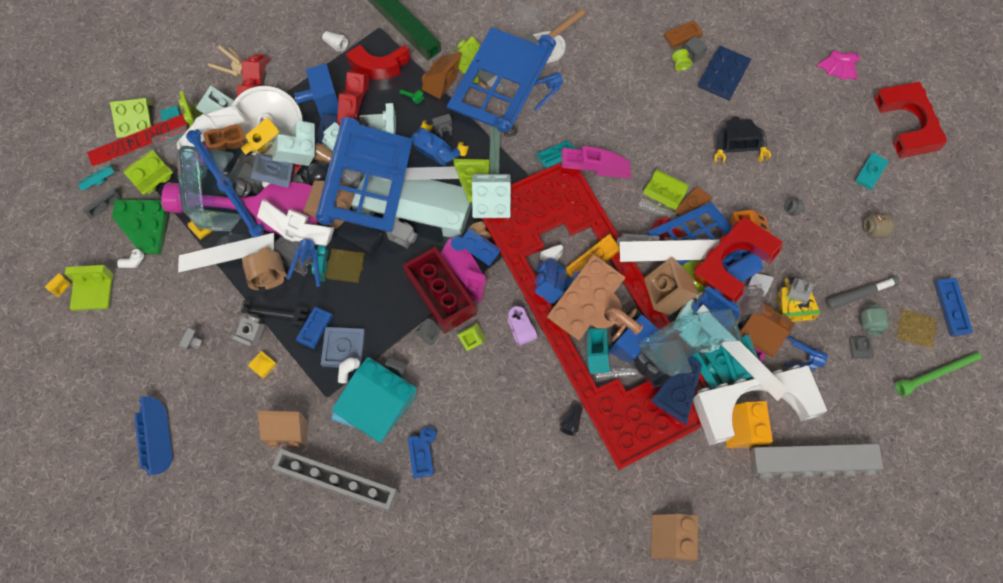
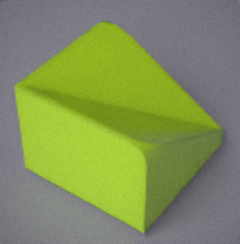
(471, 336)

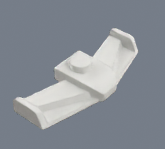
(214, 120)
(293, 225)

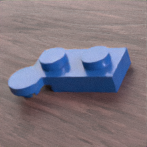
(476, 245)
(421, 454)

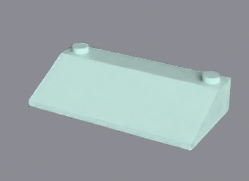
(421, 202)

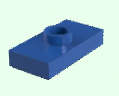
(314, 327)

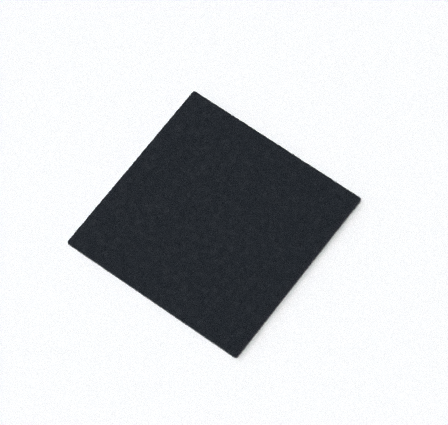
(384, 297)

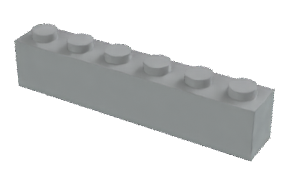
(816, 460)
(335, 480)

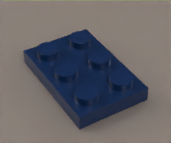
(724, 73)

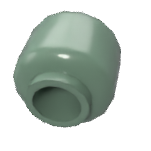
(874, 320)

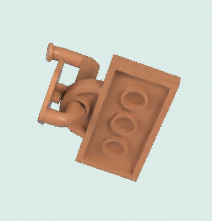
(590, 299)

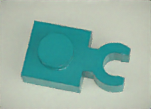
(322, 264)

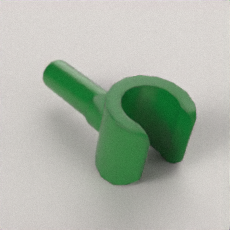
(416, 97)

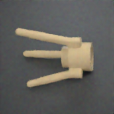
(236, 63)

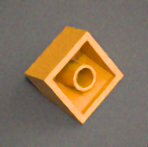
(750, 426)

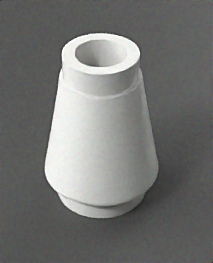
(335, 40)

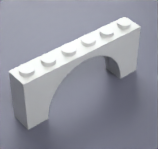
(717, 405)

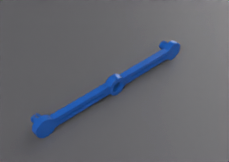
(224, 183)

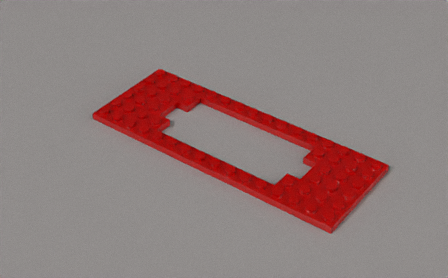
(624, 420)

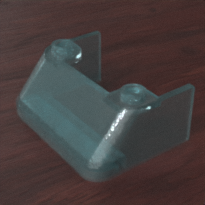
(190, 171)
(686, 336)

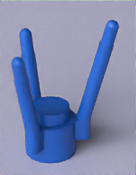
(552, 81)
(305, 251)
(814, 356)

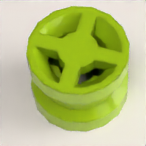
(681, 59)

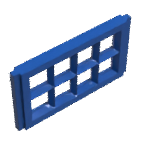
(709, 208)

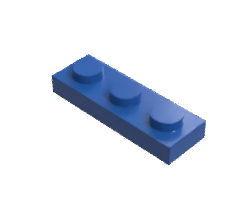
(953, 307)

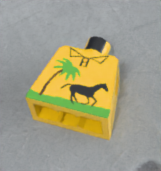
(266, 132)
(794, 309)

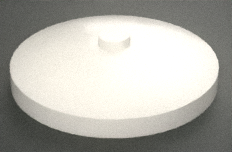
(269, 102)

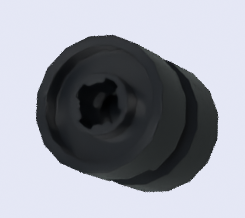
(650, 371)

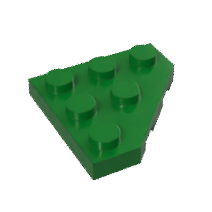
(142, 223)

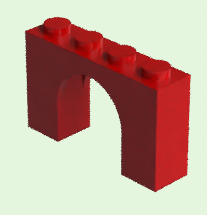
(913, 98)
(743, 236)

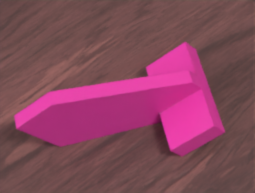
(466, 271)

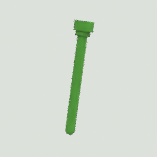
(905, 387)

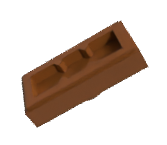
(682, 34)
(695, 200)

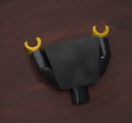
(741, 136)

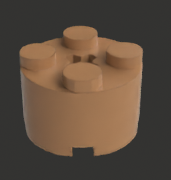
(264, 269)

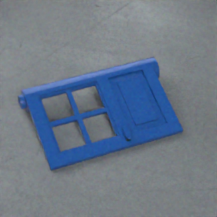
(508, 59)
(369, 153)

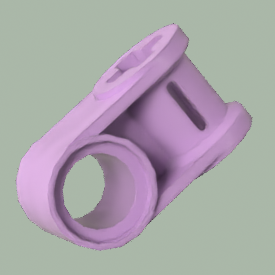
(522, 329)

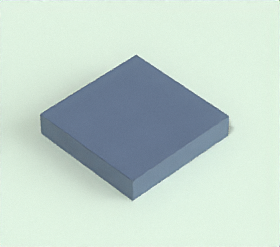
(271, 171)
(342, 344)

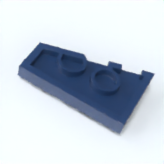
(678, 392)

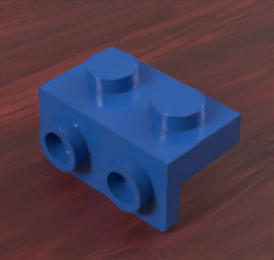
(714, 300)

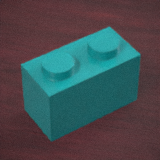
(598, 350)

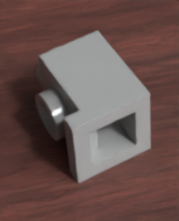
(402, 233)
(255, 331)

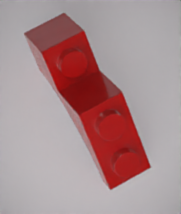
(252, 72)
(350, 100)

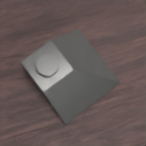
(243, 170)

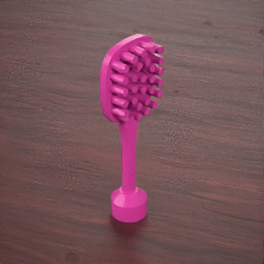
(281, 197)

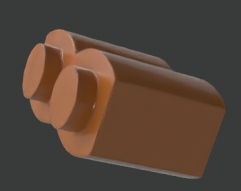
(229, 137)

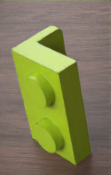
(666, 189)

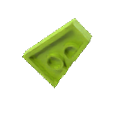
(465, 169)

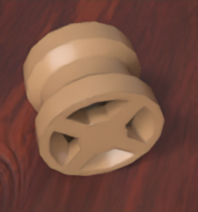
(480, 228)

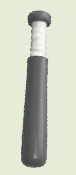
(854, 295)

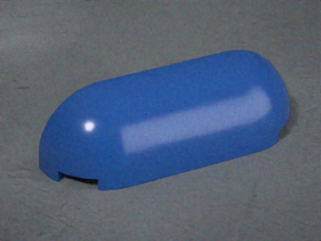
(153, 436)

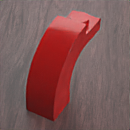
(379, 67)

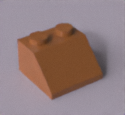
(441, 75)
(768, 330)

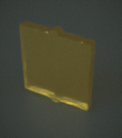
(345, 265)
(917, 329)

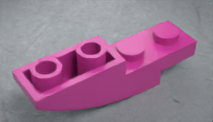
(598, 160)

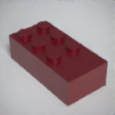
(440, 290)

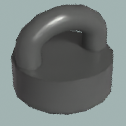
(239, 185)

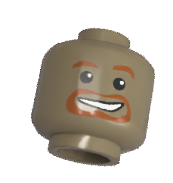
(879, 225)

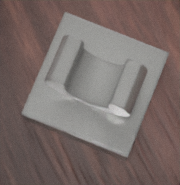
(800, 290)
(189, 340)

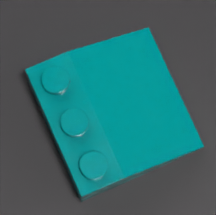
(375, 400)

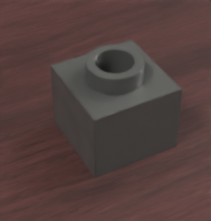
(696, 49)

